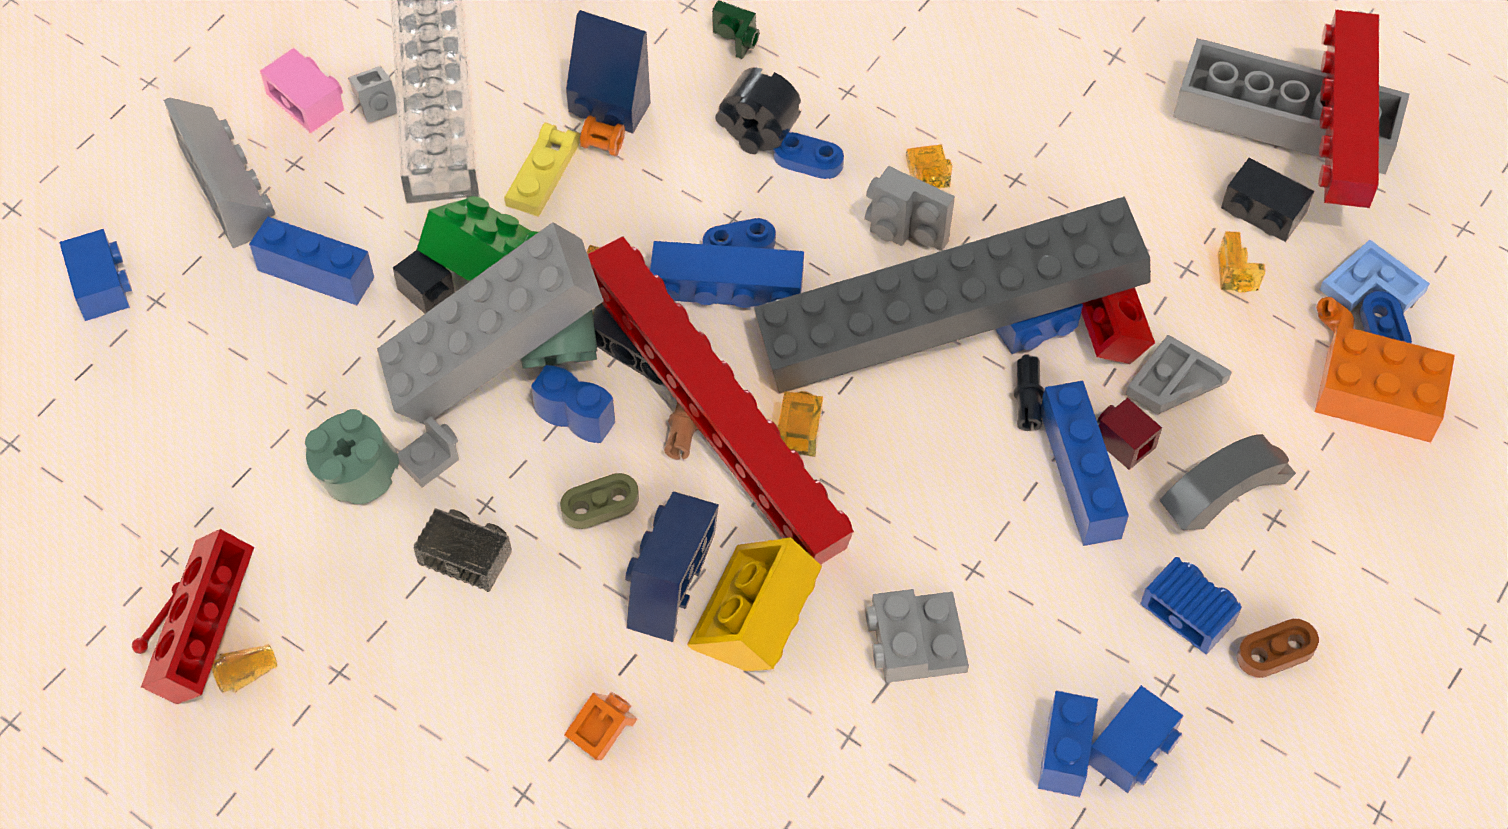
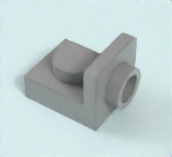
(374, 93)
(430, 453)

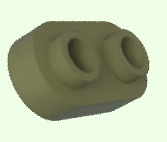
(598, 500)

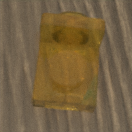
(930, 165)
(1233, 266)

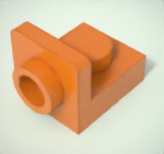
(600, 723)

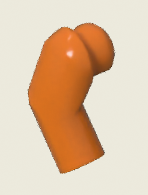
(1334, 314)

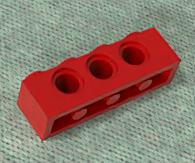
(1118, 326)
(198, 617)

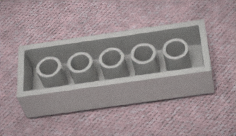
(1270, 100)
(489, 324)

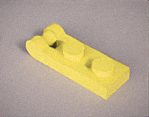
(542, 170)

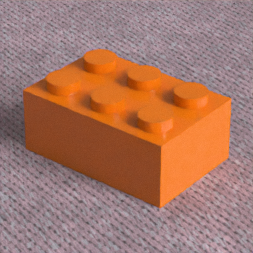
(1385, 383)

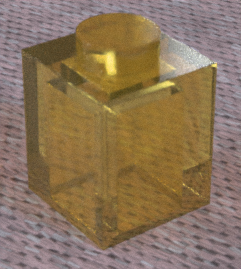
(801, 421)

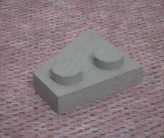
(1175, 376)

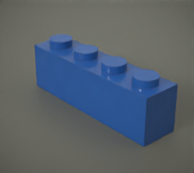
(727, 273)
(1083, 463)

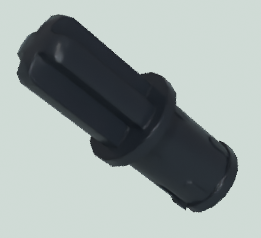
(1028, 393)

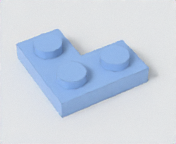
(1370, 271)

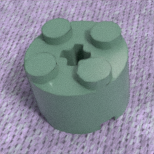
(572, 344)
(351, 457)

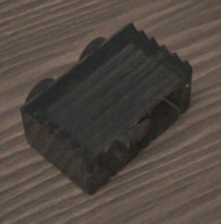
(463, 548)

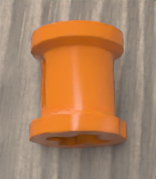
(602, 135)

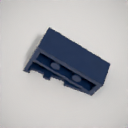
(668, 564)

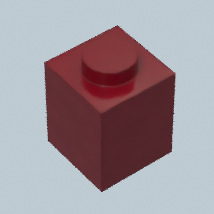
(1128, 432)

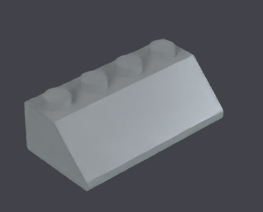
(220, 169)

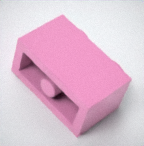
(303, 89)

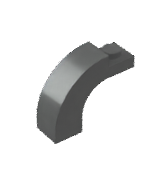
(1224, 478)

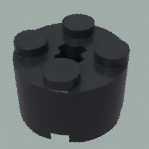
(759, 110)

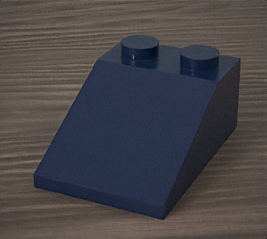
(608, 72)

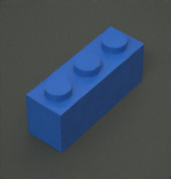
(312, 260)

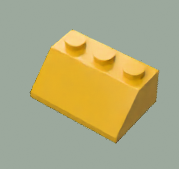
(756, 604)

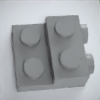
(907, 208)
(916, 635)

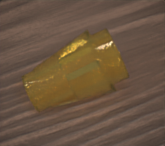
(242, 667)

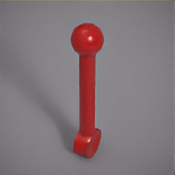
(140, 644)

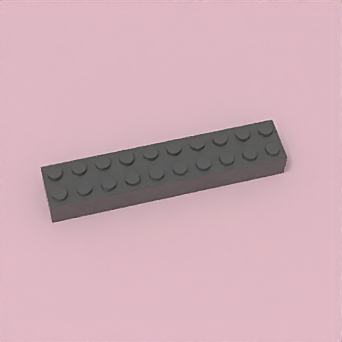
(953, 294)

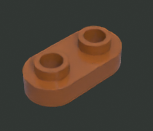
(1274, 647)

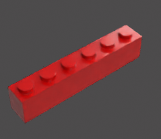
(1351, 109)

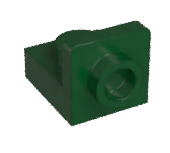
(735, 24)

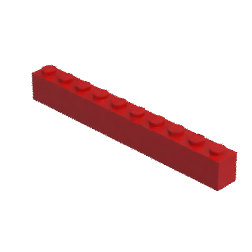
(717, 403)

